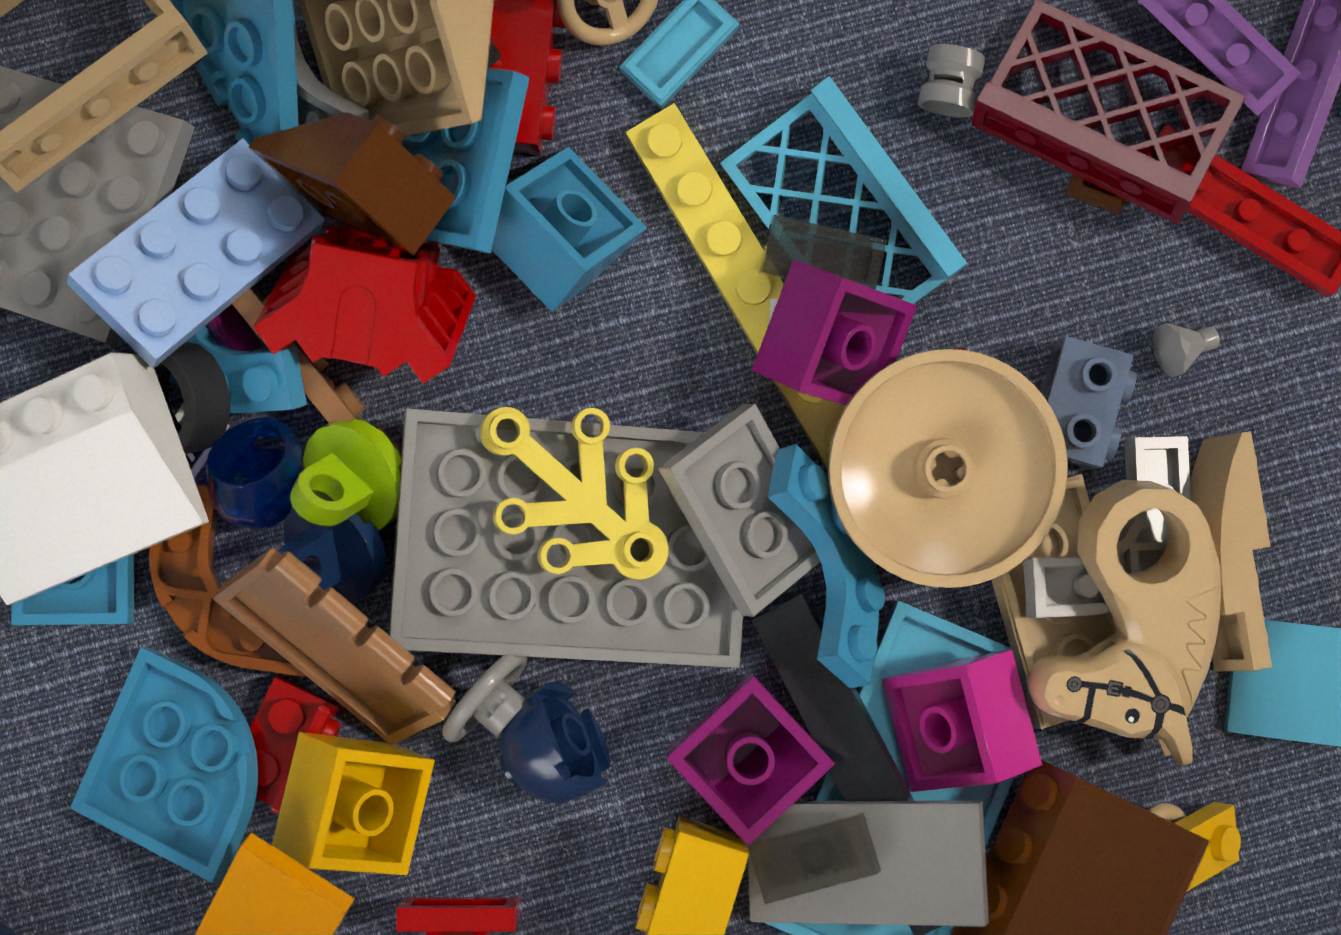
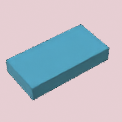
(678, 49)

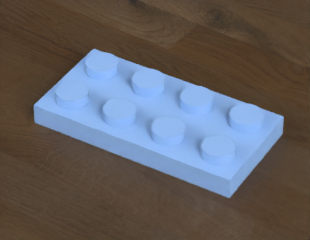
(195, 253)

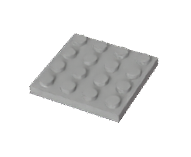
(79, 205)

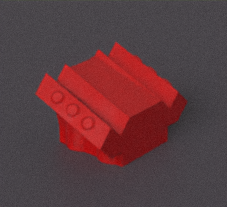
(368, 304)

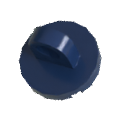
(343, 555)

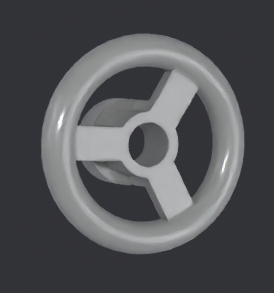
(488, 701)

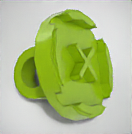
(355, 469)

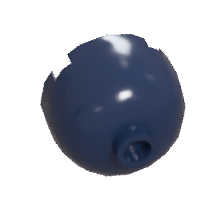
(554, 748)

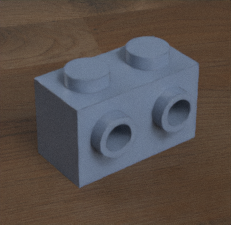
(1085, 392)

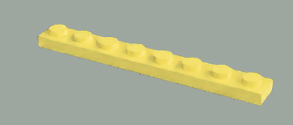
(723, 246)

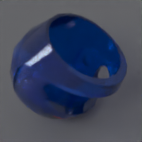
(253, 483)

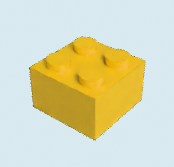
(352, 804)
(696, 882)

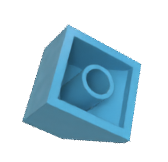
(562, 228)

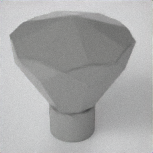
(1179, 347)

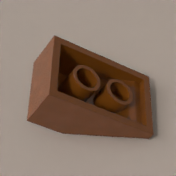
(360, 176)

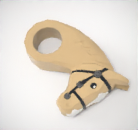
(1164, 618)

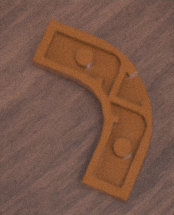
(185, 586)

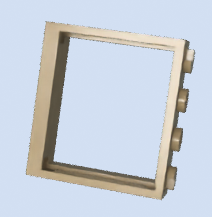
(97, 94)

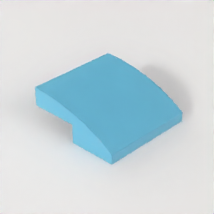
(1297, 694)

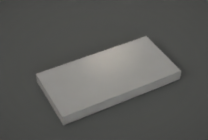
(927, 860)

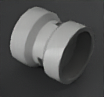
(951, 80)

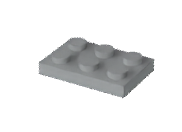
(724, 496)

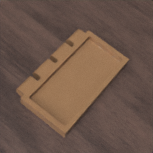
(334, 647)

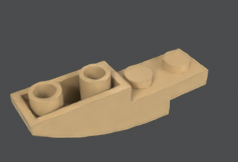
(1231, 500)

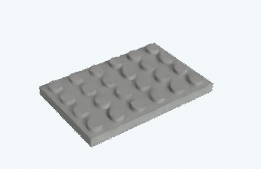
(483, 590)

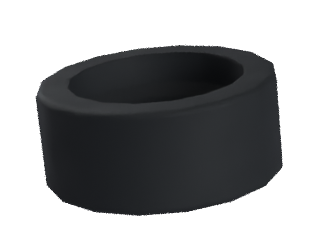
(203, 393)

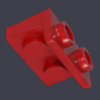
(275, 732)

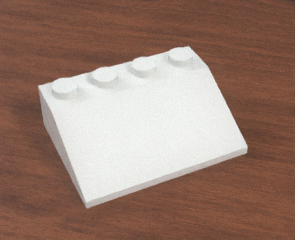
(89, 475)

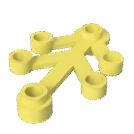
(583, 498)

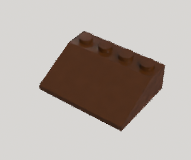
(1084, 863)

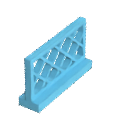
(873, 169)

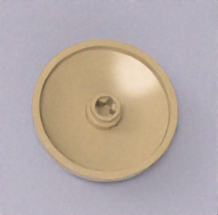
(947, 468)

